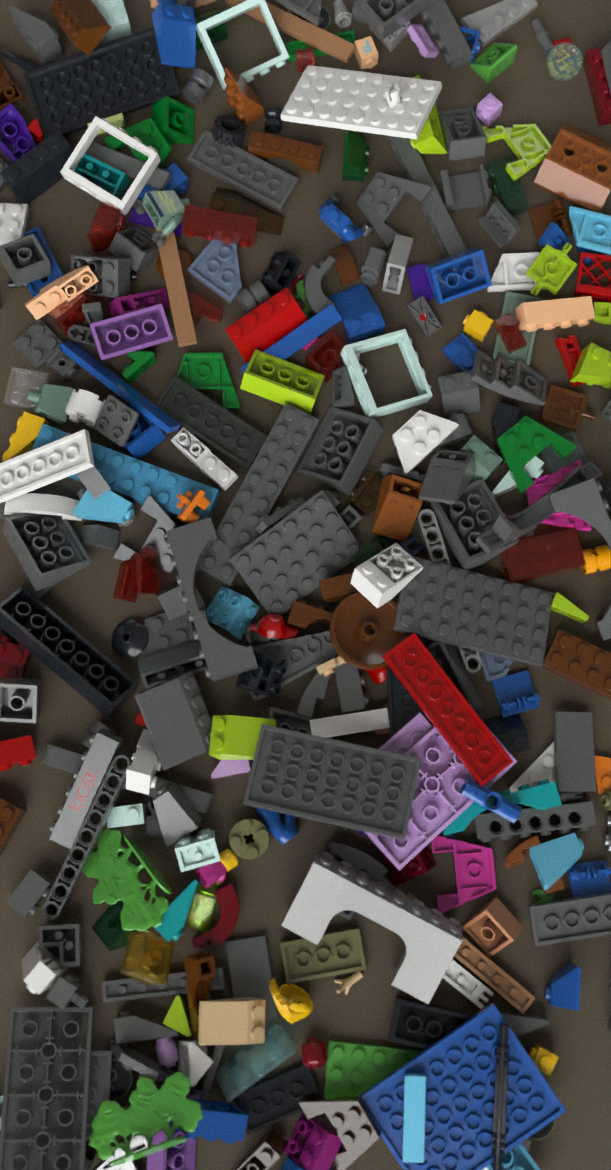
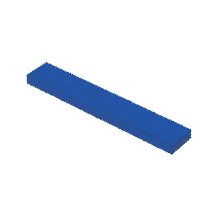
(303, 334)

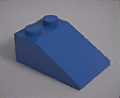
(175, 34)
(359, 314)
(143, 437)

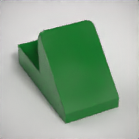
(141, 362)

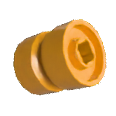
(596, 559)

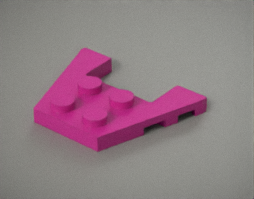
(543, 486)
(472, 871)

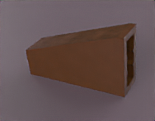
(337, 588)

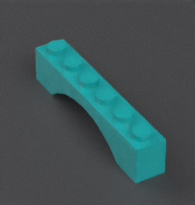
(539, 797)

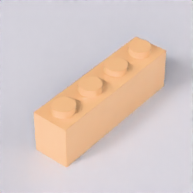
(555, 313)

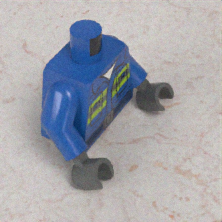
(339, 222)

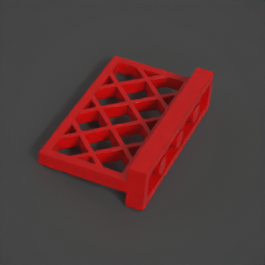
(596, 291)

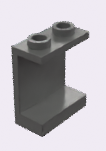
(465, 190)

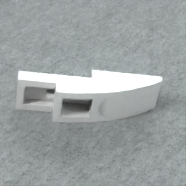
(204, 459)

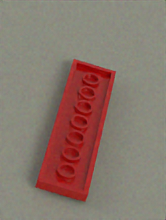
(447, 709)

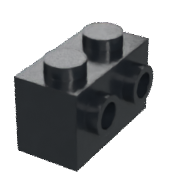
(280, 272)

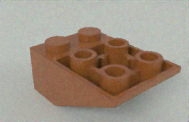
(242, 98)
(396, 507)

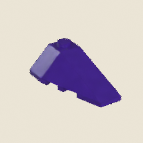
(14, 134)

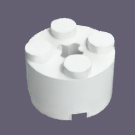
(84, 407)

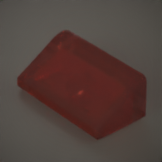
(122, 587)

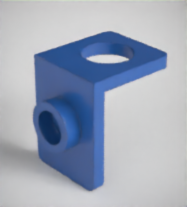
(474, 39)

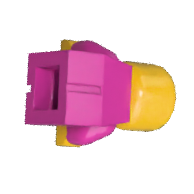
(217, 871)

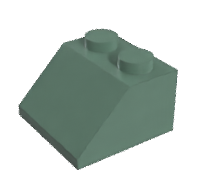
(485, 459)

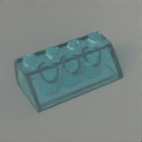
(256, 1062)

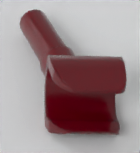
(291, 288)

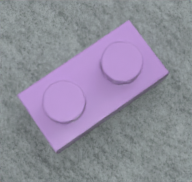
(423, 41)

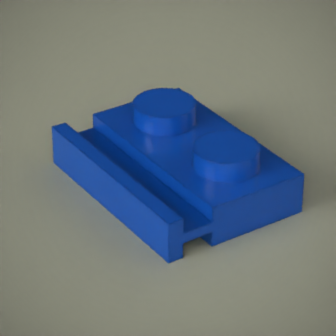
(461, 352)

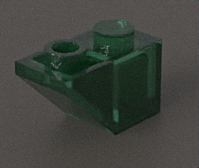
(371, 549)

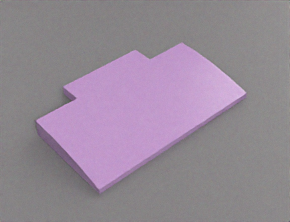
(436, 790)

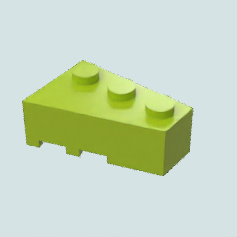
(593, 366)

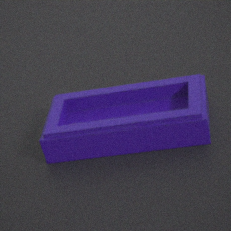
(419, 282)

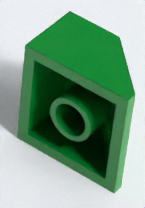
(174, 120)

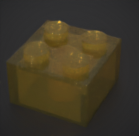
(147, 958)

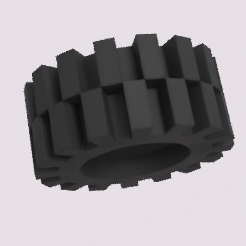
(228, 130)

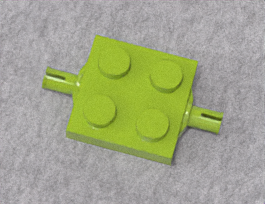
(551, 269)

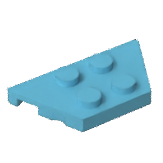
(591, 229)

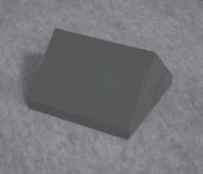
(173, 603)

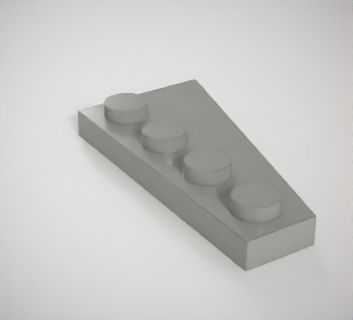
(498, 18)

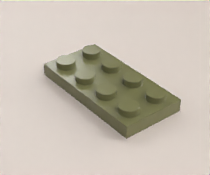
(334, 955)

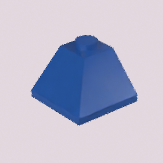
(564, 988)

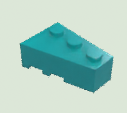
(103, 176)

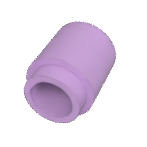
(166, 1051)

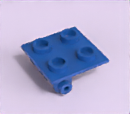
(515, 693)
(590, 878)

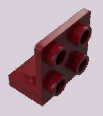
(417, 866)

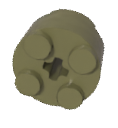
(238, 841)

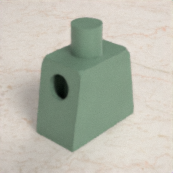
(51, 401)

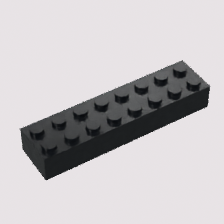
(66, 652)

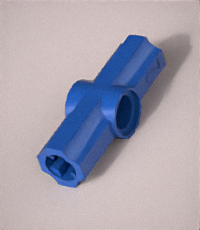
(501, 806)

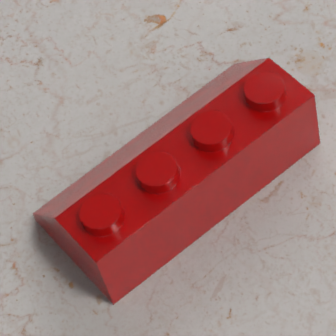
(266, 324)

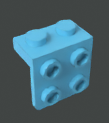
(231, 611)

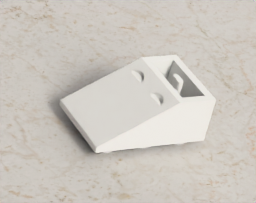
(385, 574)

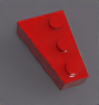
(16, 752)

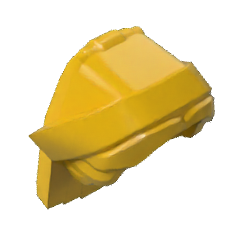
(291, 1001)

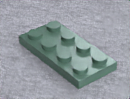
(511, 302)

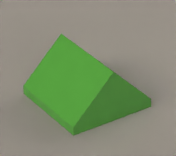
(494, 60)

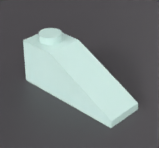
(532, 468)

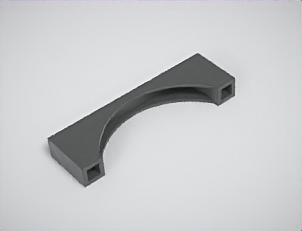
(586, 503)
(188, 548)

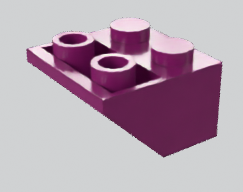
(313, 1144)

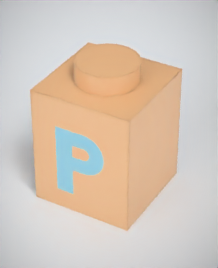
(366, 53)

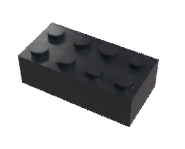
(423, 1023)

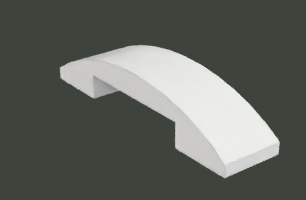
(42, 504)

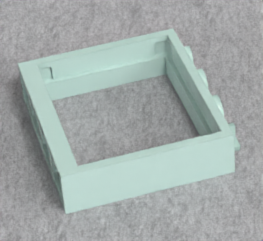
(229, 14)
(359, 382)

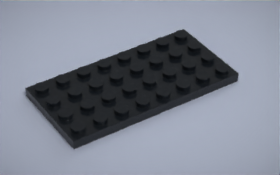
(107, 82)

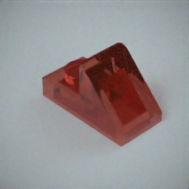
(202, 307)
(509, 333)

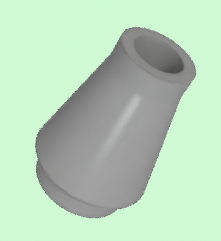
(342, 14)

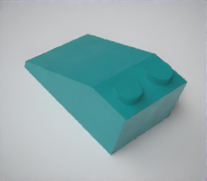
(178, 913)

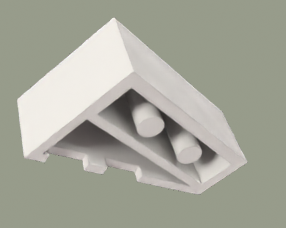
(145, 764)
(40, 969)

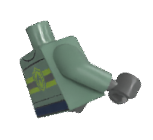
(164, 210)

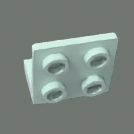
(197, 850)

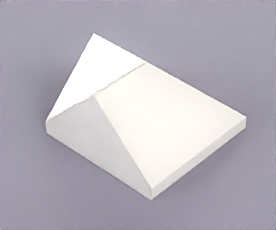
(193, 1060)

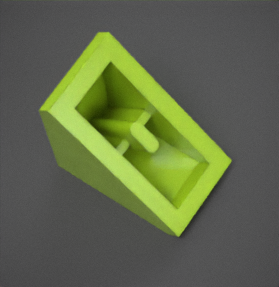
(178, 1017)

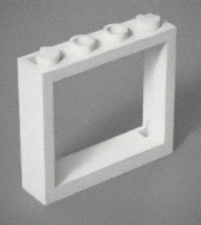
(107, 198)

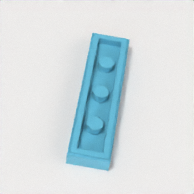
(414, 1118)

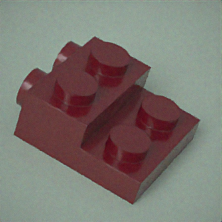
(13, 658)

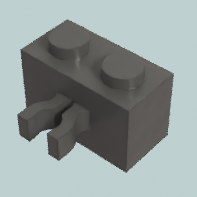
(66, 991)

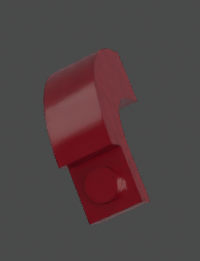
(229, 914)

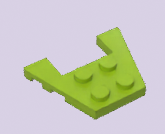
(526, 143)

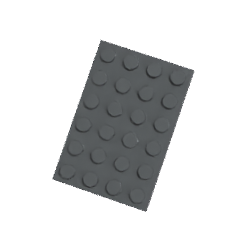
(296, 554)

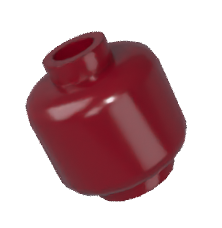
(314, 1053)

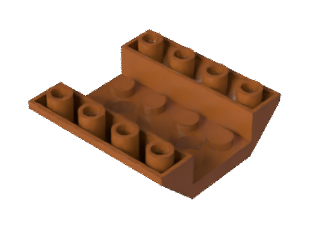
(577, 175)

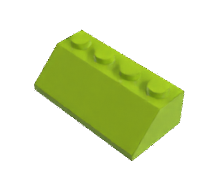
(431, 136)
(282, 381)

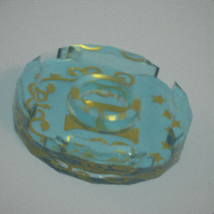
(564, 61)

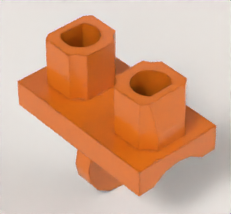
(197, 499)

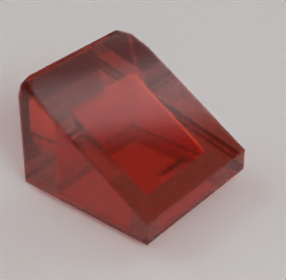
(304, 57)

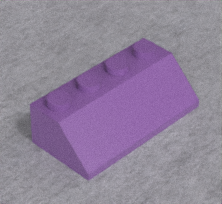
(131, 332)
(176, 1157)

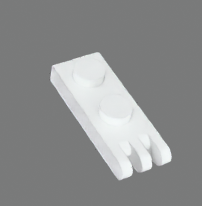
(466, 984)

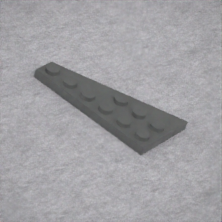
(301, 655)

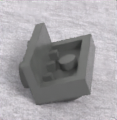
(500, 224)

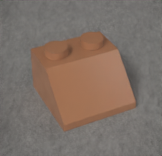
(493, 927)

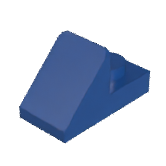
(554, 237)

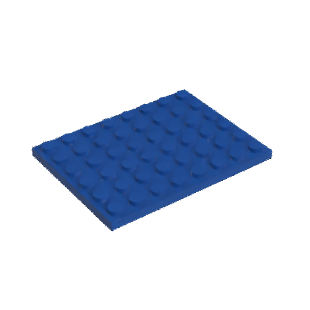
(461, 1097)

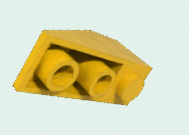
(25, 436)

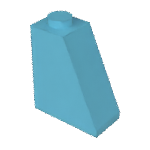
(106, 508)
(555, 858)

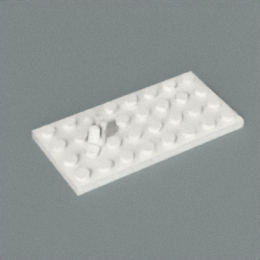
(362, 101)

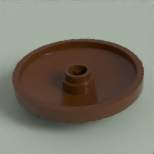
(364, 632)

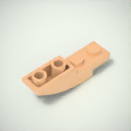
(60, 290)

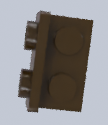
(366, 497)

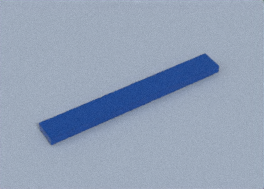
(120, 387)

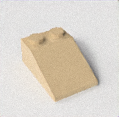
(232, 1021)

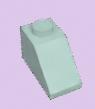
(127, 816)

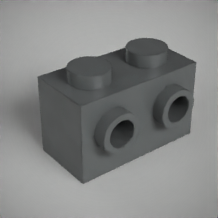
(30, 892)

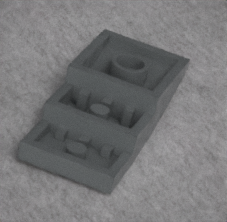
(509, 379)

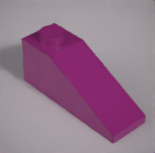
(139, 301)

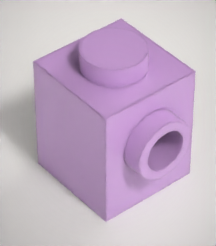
(489, 109)

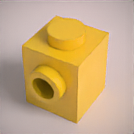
(477, 325)
(543, 1059)

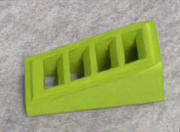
(565, 607)

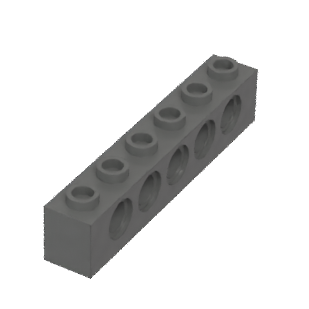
(584, 812)

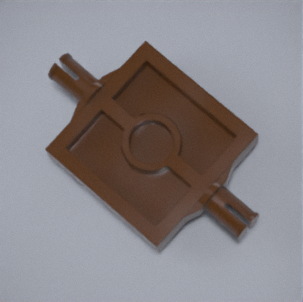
(565, 408)

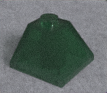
(110, 928)

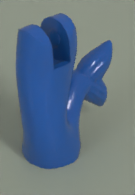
(281, 830)

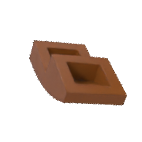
(516, 856)

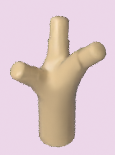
(348, 982)

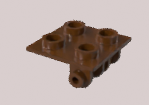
(544, 215)

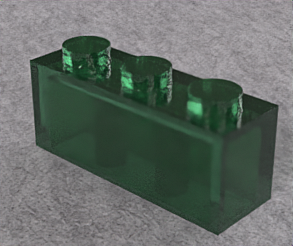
(507, 191)

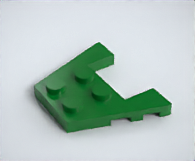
(149, 134)
(208, 372)
(524, 443)

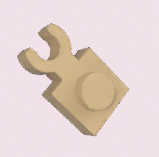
(328, 667)

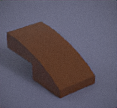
(344, 265)

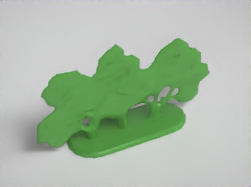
(120, 881)
(148, 1113)

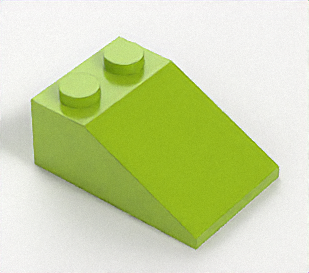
(236, 736)

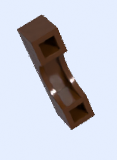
(303, 154)
(304, 615)
(199, 973)

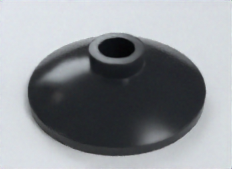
(135, 644)

